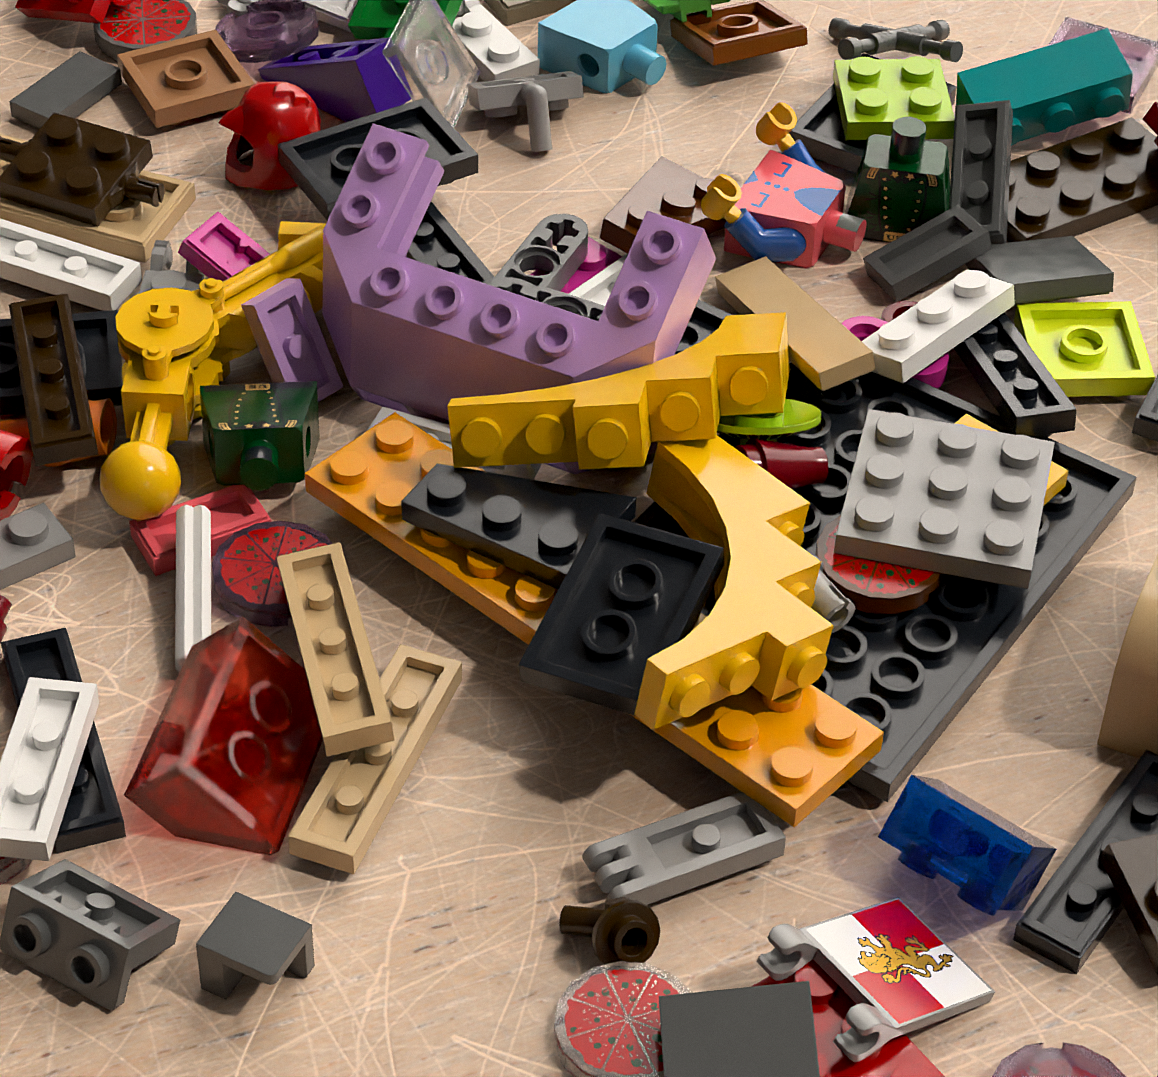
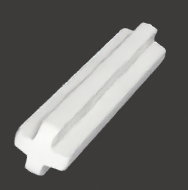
(192, 579)

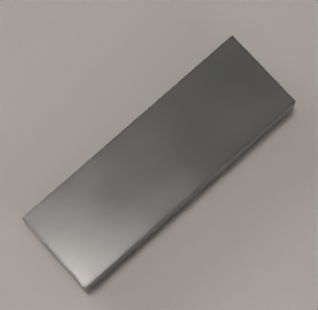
(983, 164)

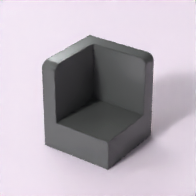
(254, 942)

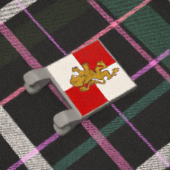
(886, 965)

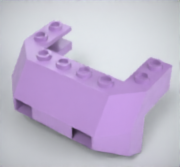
(431, 336)

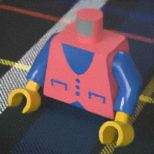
(786, 204)

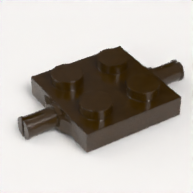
(77, 170)

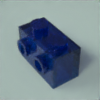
(967, 845)

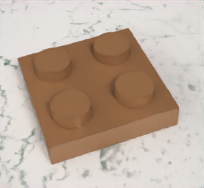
(185, 78)

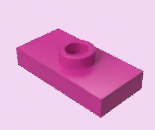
(220, 248)

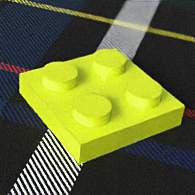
(1088, 346)

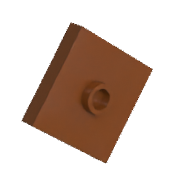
(739, 32)

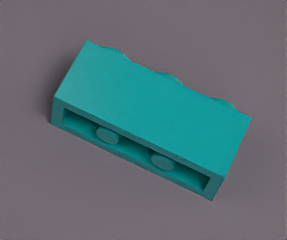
(1054, 84)

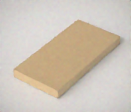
(125, 231)

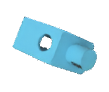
(602, 43)

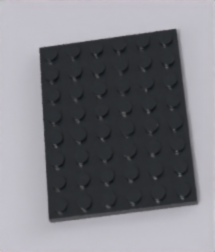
(924, 664)

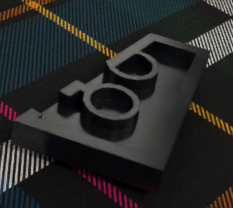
(511, 518)

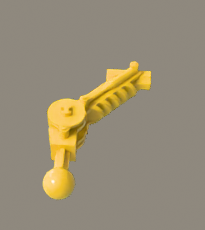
(182, 342)

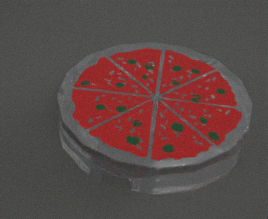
(612, 1021)

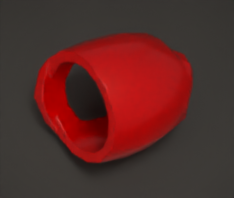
(266, 117)

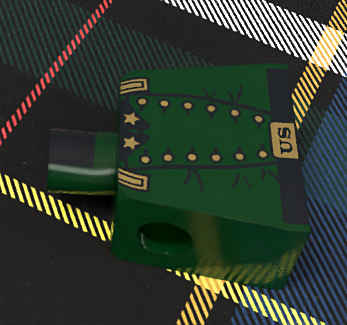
(900, 181)
(260, 432)

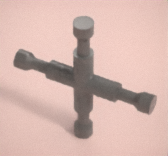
(908, 39)

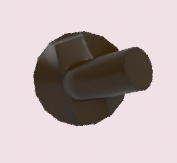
(619, 932)

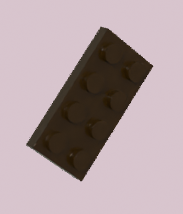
(1083, 183)

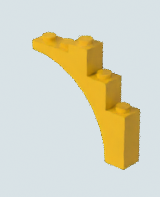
(617, 416)
(764, 595)

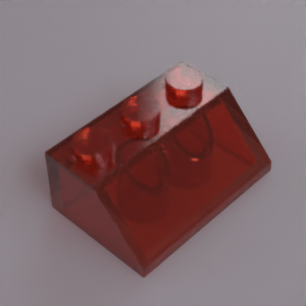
(230, 744)

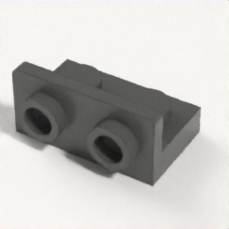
(83, 931)

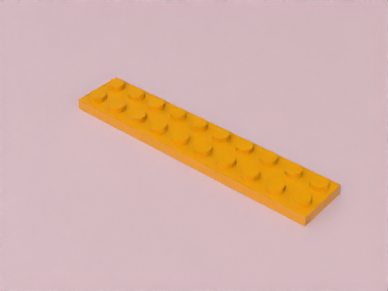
(775, 751)

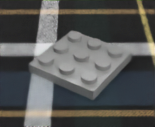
(945, 498)

